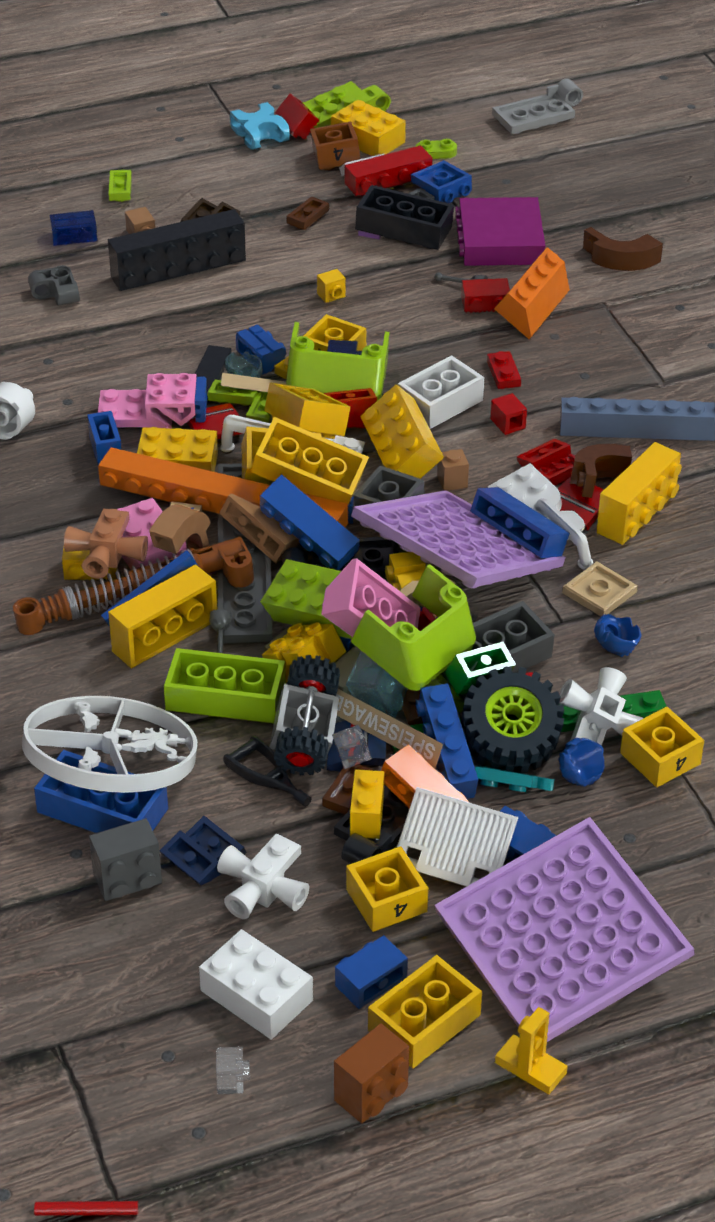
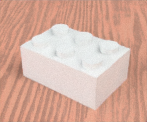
(444, 390)
(256, 984)

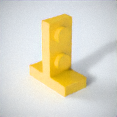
(528, 1056)

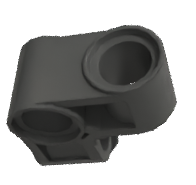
(56, 283)

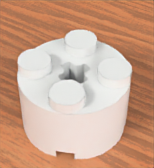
(15, 409)

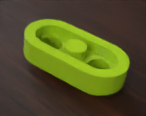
(440, 148)

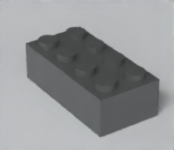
(522, 633)

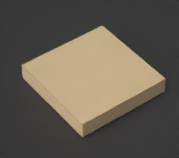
(599, 589)

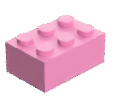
(141, 518)

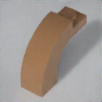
(180, 525)

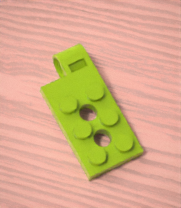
(341, 96)

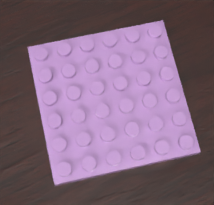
(452, 538)
(564, 929)

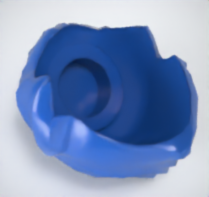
(617, 634)
(582, 761)

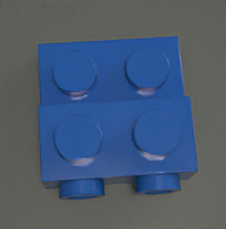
(443, 181)

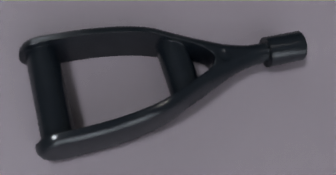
(270, 779)

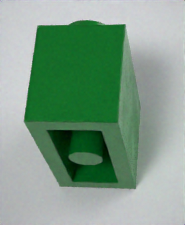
(470, 665)

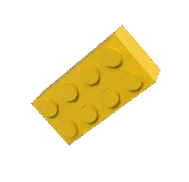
(307, 409)
(401, 434)
(309, 462)
(638, 493)
(162, 616)

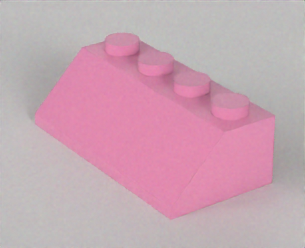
(362, 589)

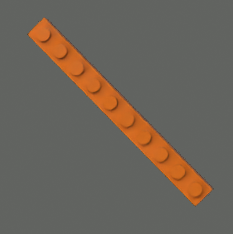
(188, 484)

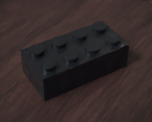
(404, 217)

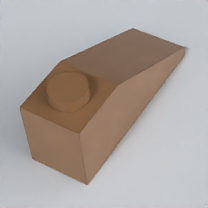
(257, 527)

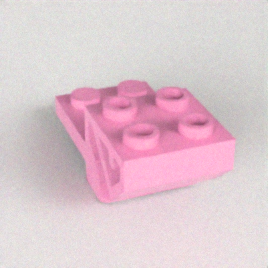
(164, 400)

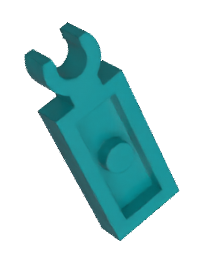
(516, 781)

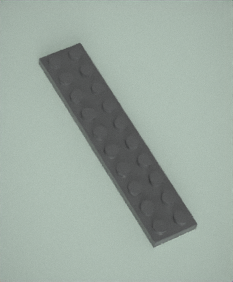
(248, 617)

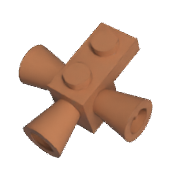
(106, 543)

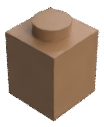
(139, 220)
(453, 470)

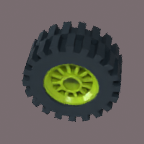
(487, 712)

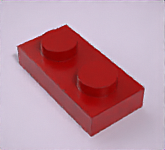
(504, 370)

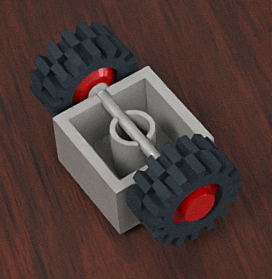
(306, 715)

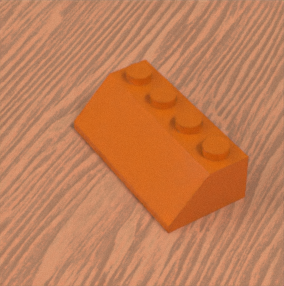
(535, 293)

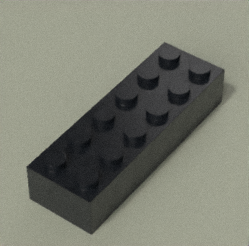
(177, 250)

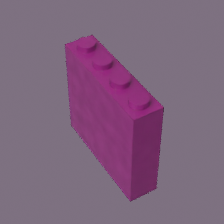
(499, 231)

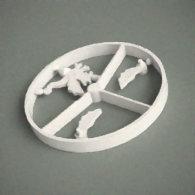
(108, 743)

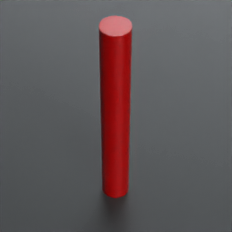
(73, 1208)

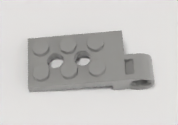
(540, 110)

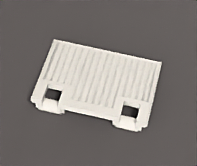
(455, 837)

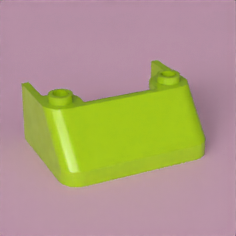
(334, 370)
(422, 655)

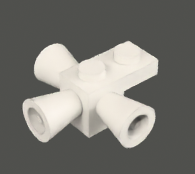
(599, 709)
(263, 877)

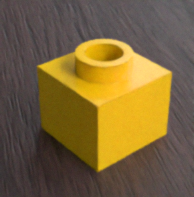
(331, 285)

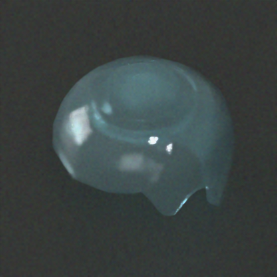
(244, 365)

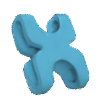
(259, 125)

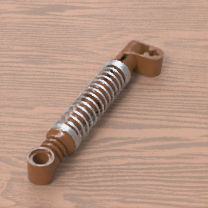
(229, 556)

